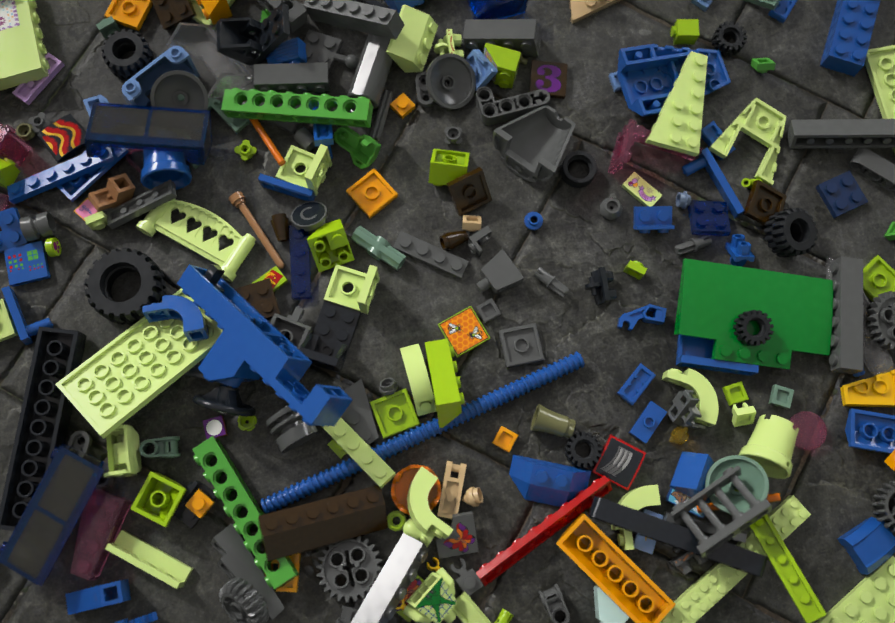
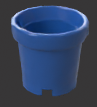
(163, 166)

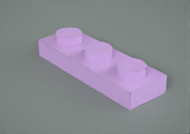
(29, 91)

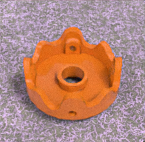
(401, 484)

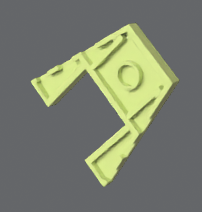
(764, 126)

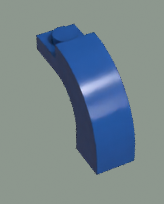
(182, 309)

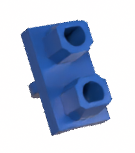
(739, 250)

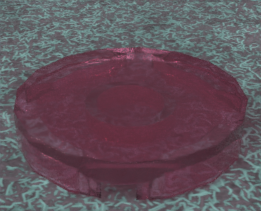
(811, 430)

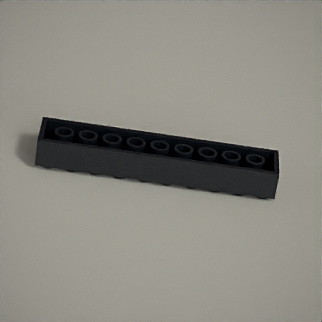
(42, 418)

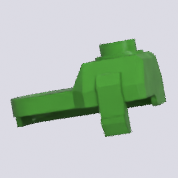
(361, 147)

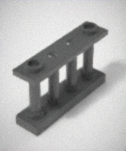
(740, 520)

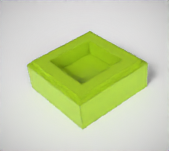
(735, 393)

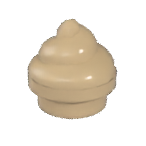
(473, 496)

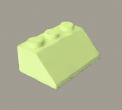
(414, 41)

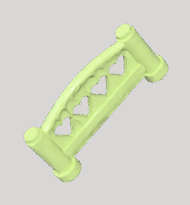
(228, 258)

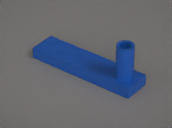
(707, 160)

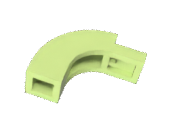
(418, 379)
(702, 389)
(636, 499)
(418, 505)

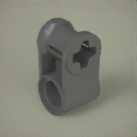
(554, 603)

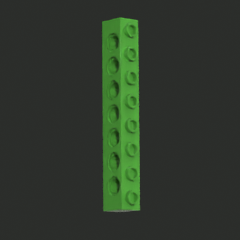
(234, 97)
(203, 455)

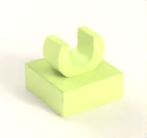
(743, 415)

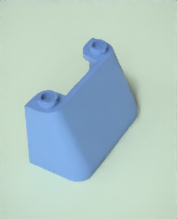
(140, 85)

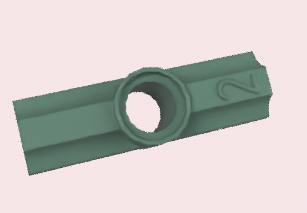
(378, 248)

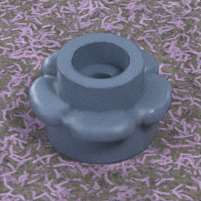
(683, 200)

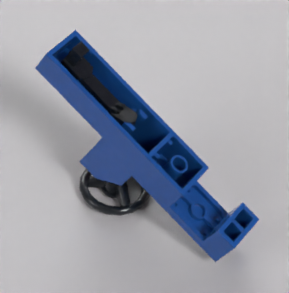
(252, 350)

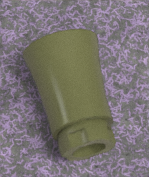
(552, 422)

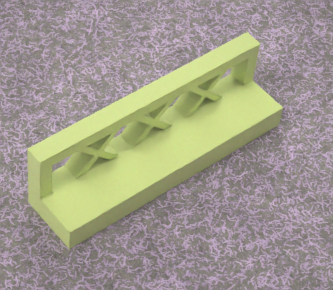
(150, 559)

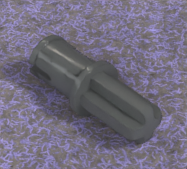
(693, 245)
(551, 282)

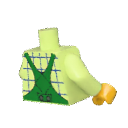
(433, 598)

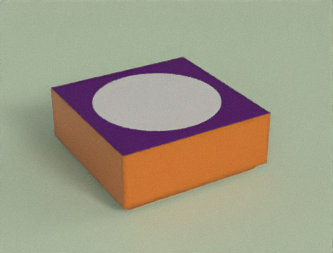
(215, 427)

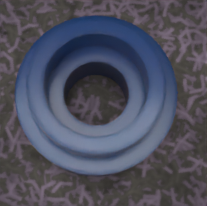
(530, 225)

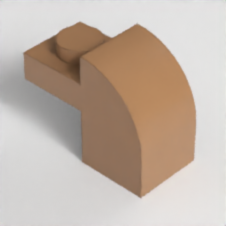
(118, 191)

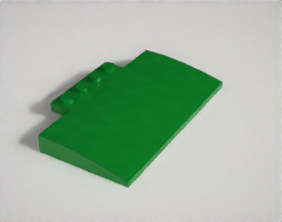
(717, 293)

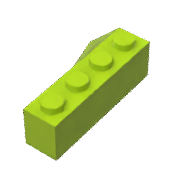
(443, 380)

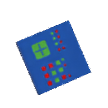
(26, 263)

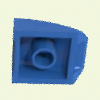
(869, 545)

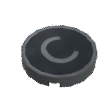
(309, 215)

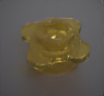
(679, 435)

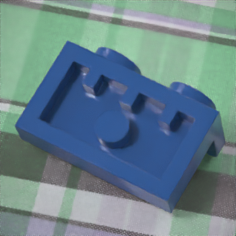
(653, 218)

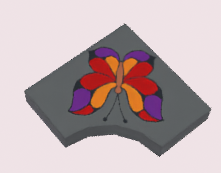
(462, 538)

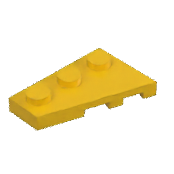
(870, 392)

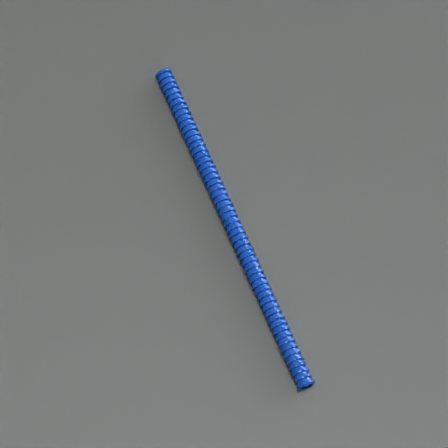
(424, 432)

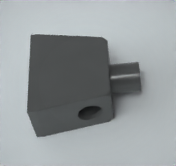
(499, 274)

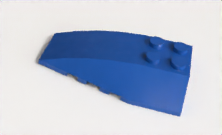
(650, 71)

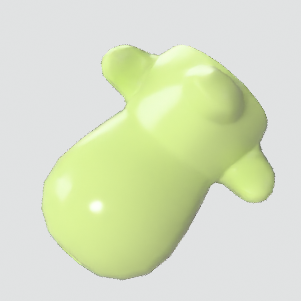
(410, 529)

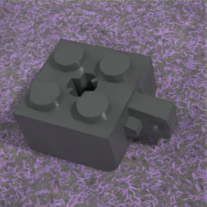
(292, 326)

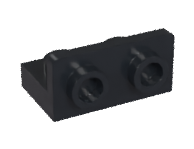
(183, 512)

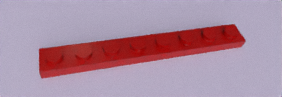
(543, 531)

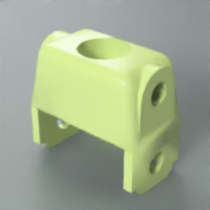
(123, 452)

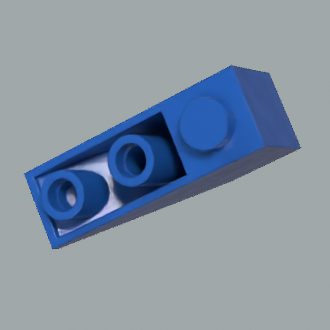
(98, 596)

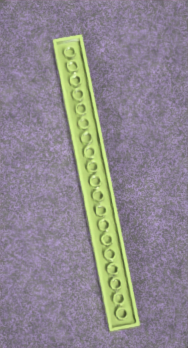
(721, 578)

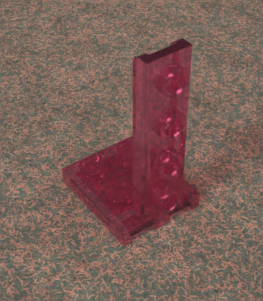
(627, 138)

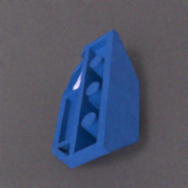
(547, 481)

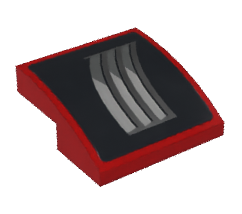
(619, 462)

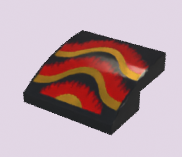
(63, 138)

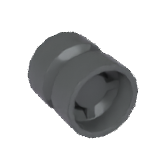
(33, 227)

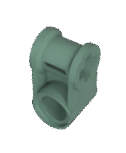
(164, 447)

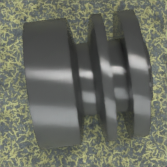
(292, 427)

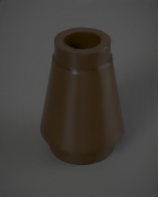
(280, 226)
(453, 239)

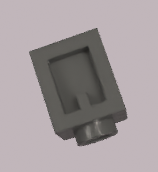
(480, 237)

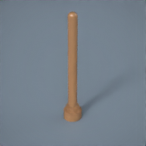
(238, 199)

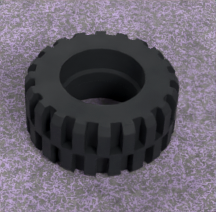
(105, 273)

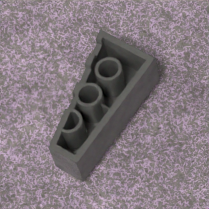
(507, 33)

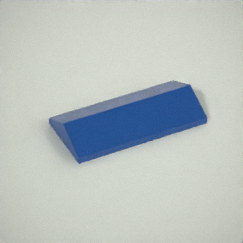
(79, 185)
(870, 431)

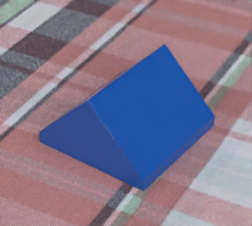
(691, 473)

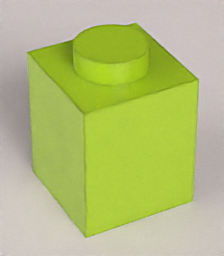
(685, 31)

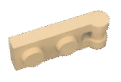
(451, 490)

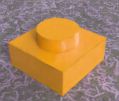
(402, 105)
(199, 503)

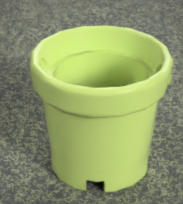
(772, 446)

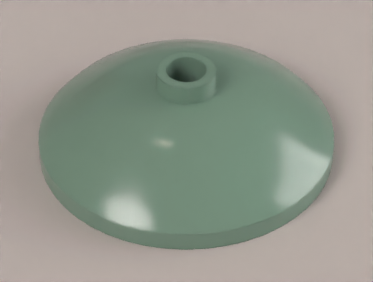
(752, 476)

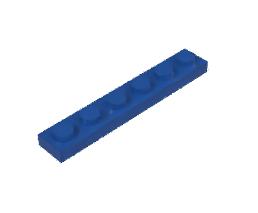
(58, 175)

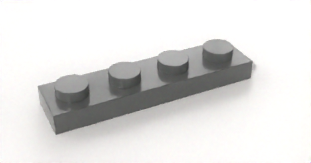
(141, 204)
(431, 255)

